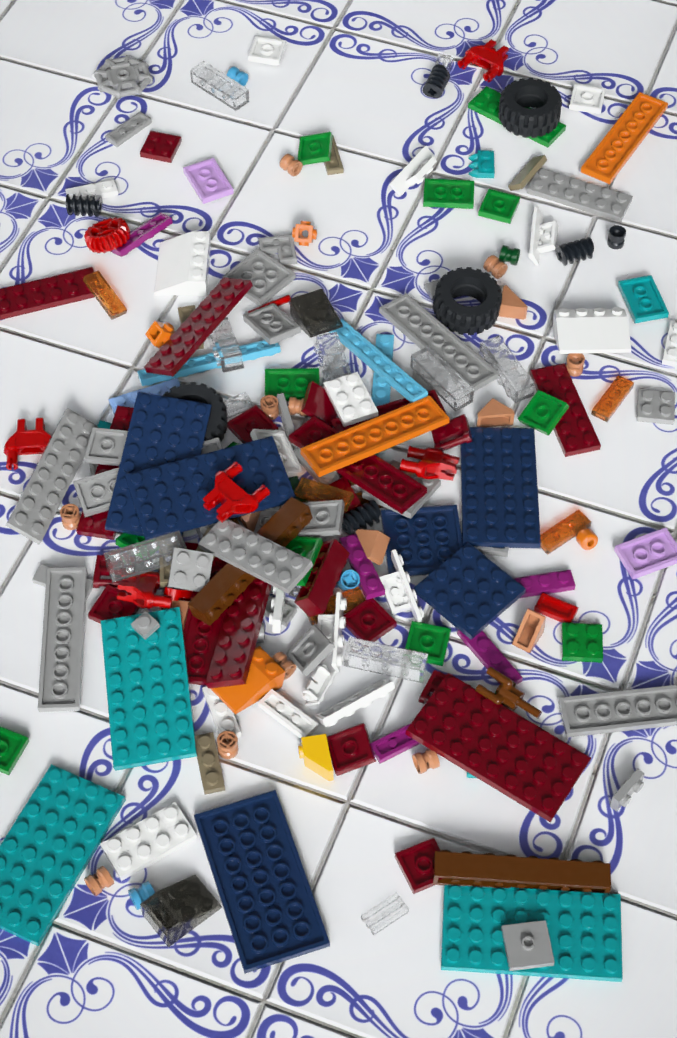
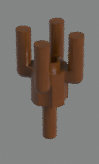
(507, 693)

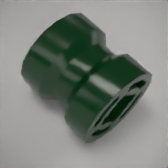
(509, 255)

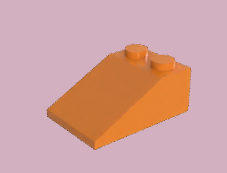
(262, 677)

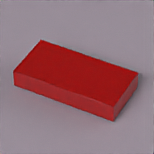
(555, 608)

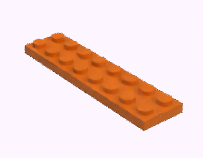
(624, 138)
(374, 436)

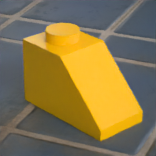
(316, 755)

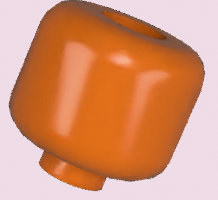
(587, 539)

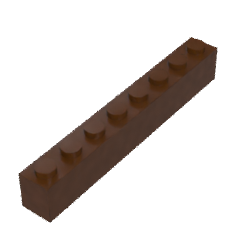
(232, 581)
(520, 872)

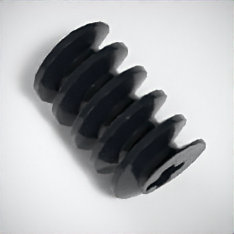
(436, 81)
(83, 206)
(575, 250)
(360, 516)

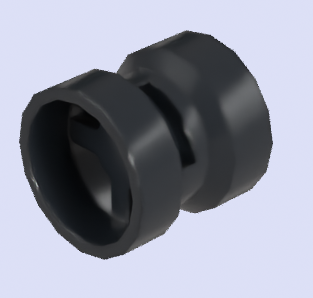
(616, 237)

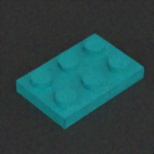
(643, 299)

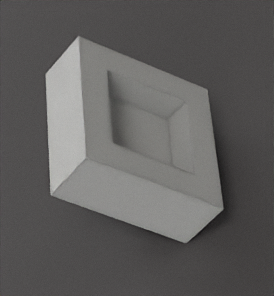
(145, 625)

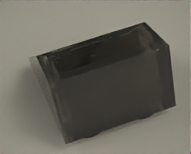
(314, 313)
(179, 909)

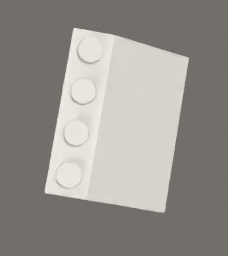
(184, 265)
(591, 330)

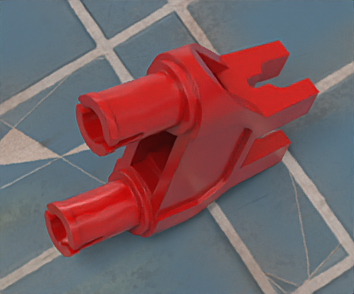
(487, 58)
(26, 442)
(433, 463)
(231, 496)
(142, 591)

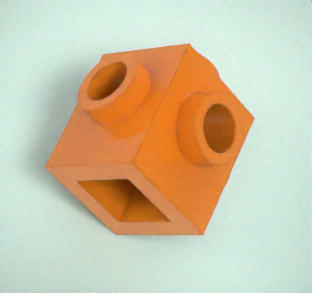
(297, 233)
(160, 333)

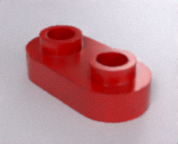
(178, 593)

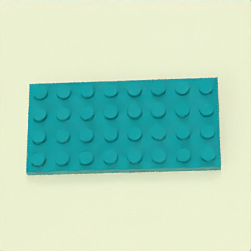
(148, 691)
(51, 850)
(580, 926)

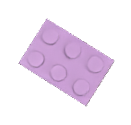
(208, 180)
(648, 553)

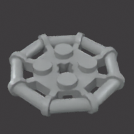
(131, 76)

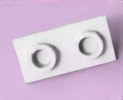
(315, 692)

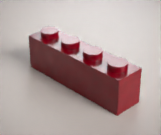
(323, 578)

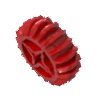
(107, 235)

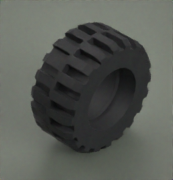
(530, 94)
(467, 283)
(200, 393)

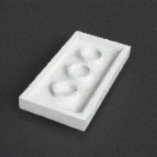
(148, 841)

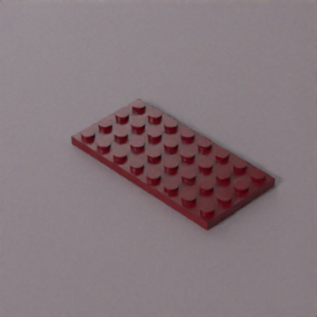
(498, 747)

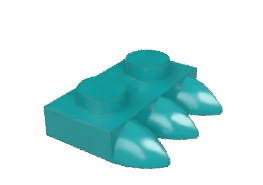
(482, 164)

